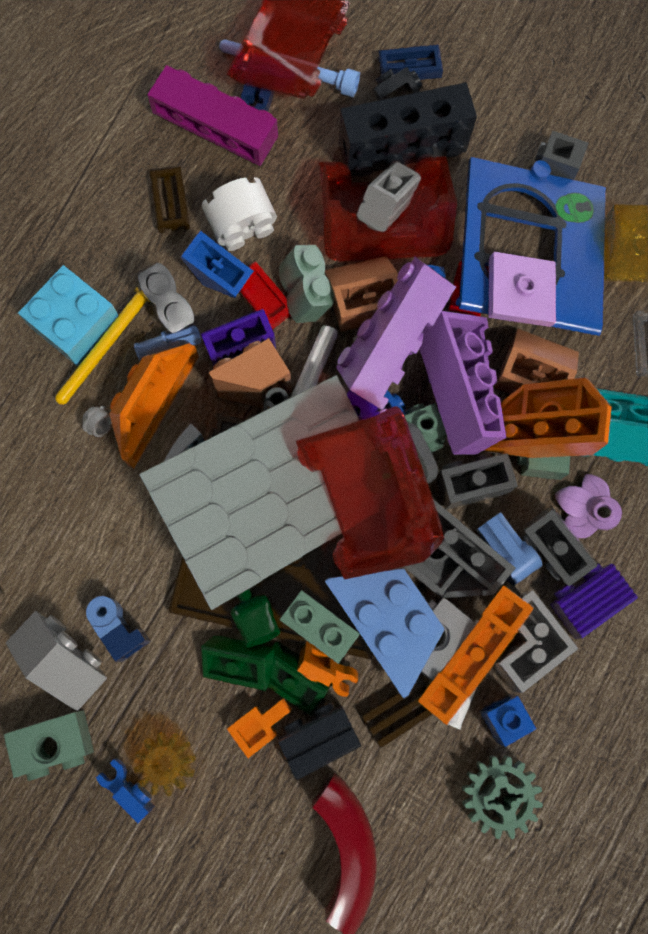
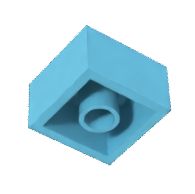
(69, 315)

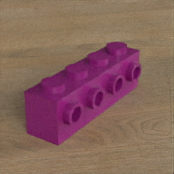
(213, 115)

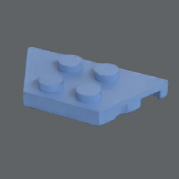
(391, 621)

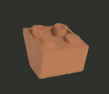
(359, 288)
(535, 361)
(251, 374)

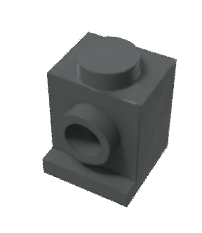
(562, 154)

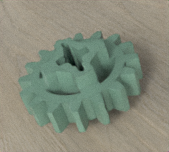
(517, 794)

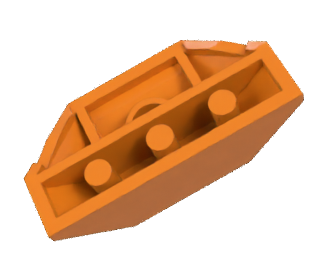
(148, 397)
(554, 420)

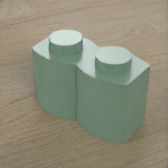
(306, 284)

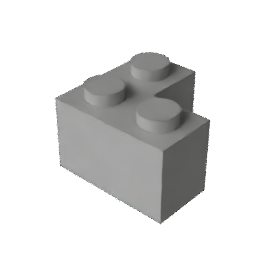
(539, 648)
(53, 661)

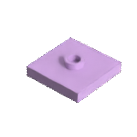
(522, 289)

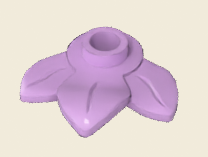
(583, 504)

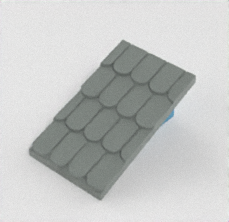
(244, 498)

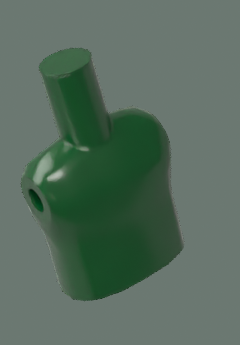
(254, 619)

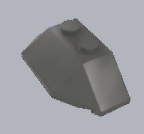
(461, 563)

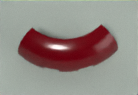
(357, 851)

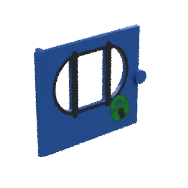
(578, 245)

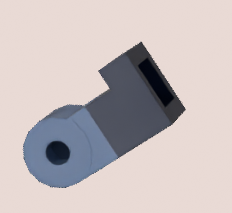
(108, 622)

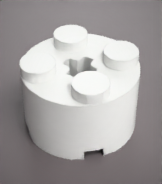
(239, 213)

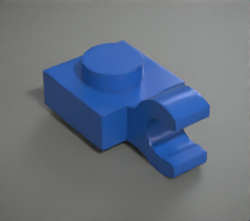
(130, 797)

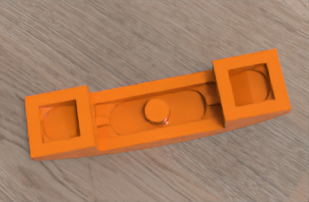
(476, 655)

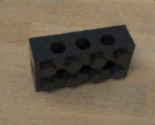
(403, 120)

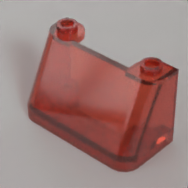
(287, 45)
(420, 231)
(375, 492)

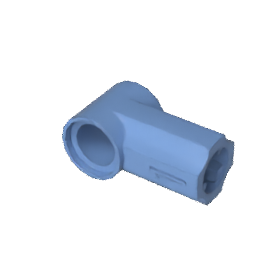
(506, 542)

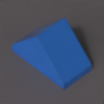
(215, 266)

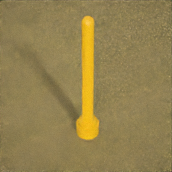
(101, 348)

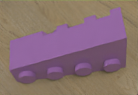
(394, 331)
(463, 381)

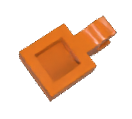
(321, 668)
(256, 728)

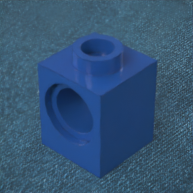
(507, 720)

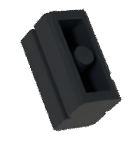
(318, 740)

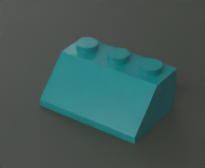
(627, 428)

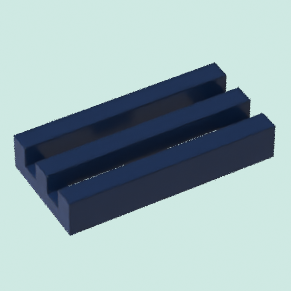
(424, 68)

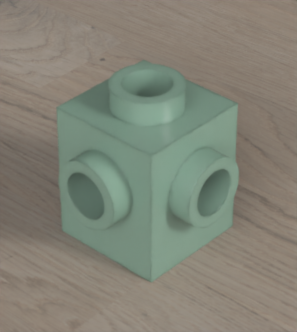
(436, 434)

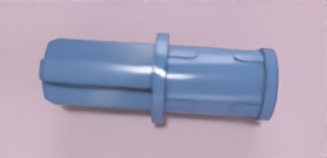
(168, 341)

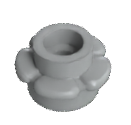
(97, 421)

